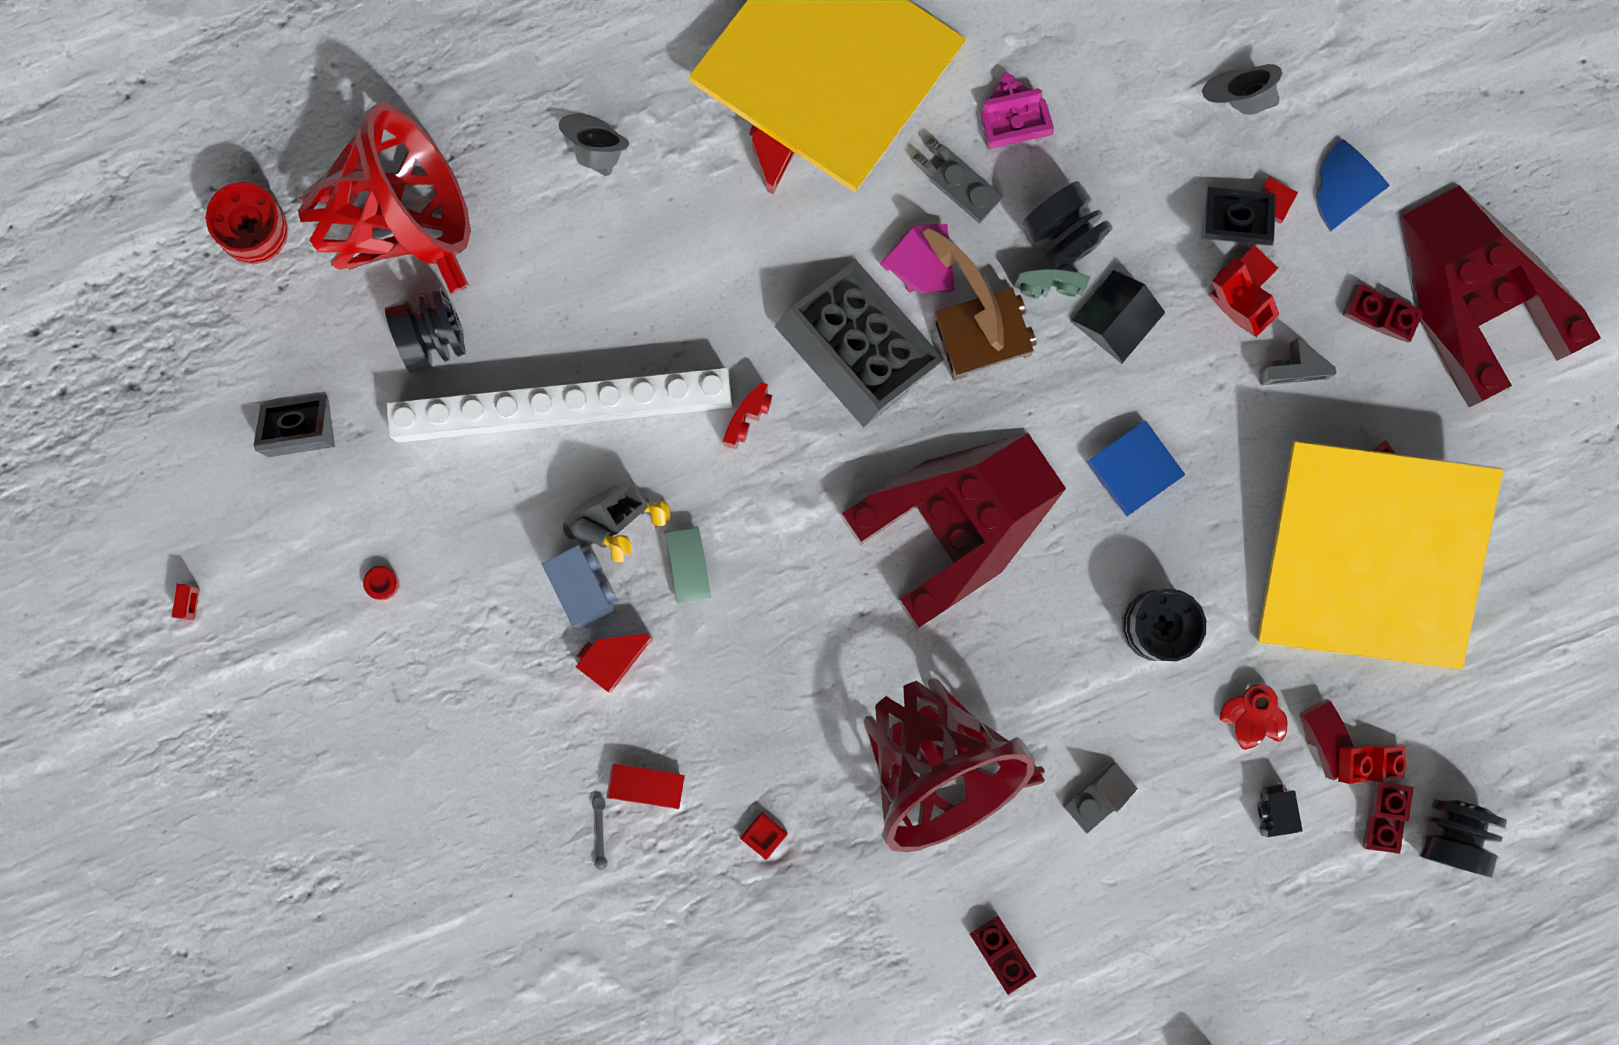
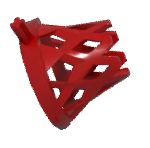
(360, 170)

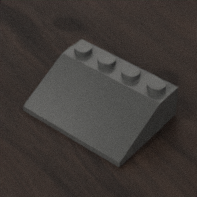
(858, 342)

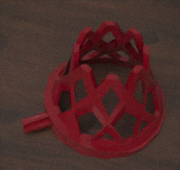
(959, 731)

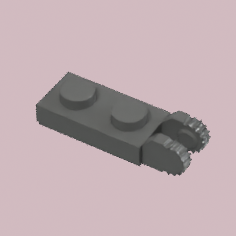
(959, 182)

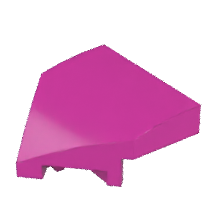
(1015, 114)
(918, 264)

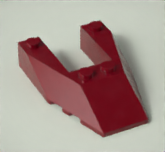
(1474, 271)
(976, 505)

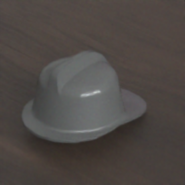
(1246, 89)
(594, 142)

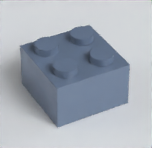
(579, 586)

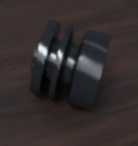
(1067, 225)
(425, 330)
(1183, 625)
(1463, 837)

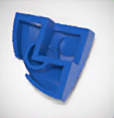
(1346, 184)

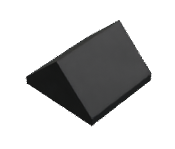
(1239, 216)
(1119, 315)
(294, 427)

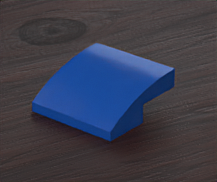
(1136, 468)

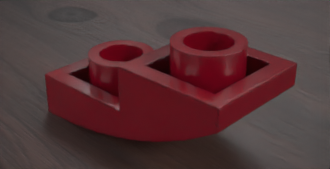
(1382, 313)
(1327, 733)
(1387, 817)
(1003, 955)

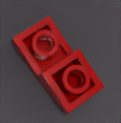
(755, 403)
(1372, 762)
(645, 786)

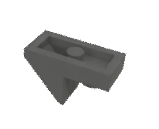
(1306, 366)
(1101, 798)

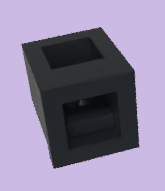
(1279, 811)

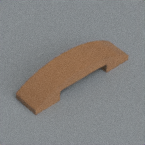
(988, 319)

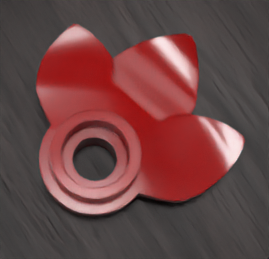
(1255, 722)

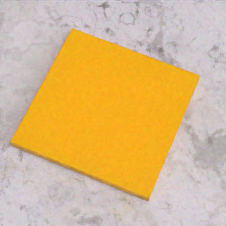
(829, 75)
(1379, 554)

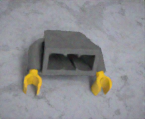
(609, 514)

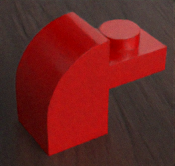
(1242, 299)

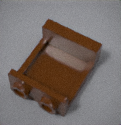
(966, 343)

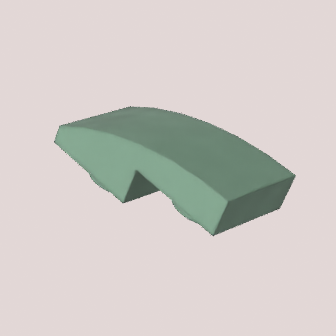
(1039, 282)
(687, 564)

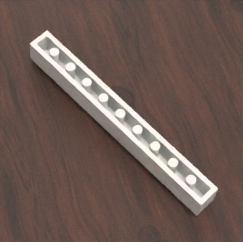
(559, 405)

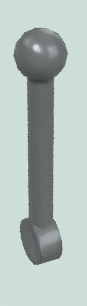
(599, 804)

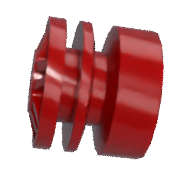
(228, 218)

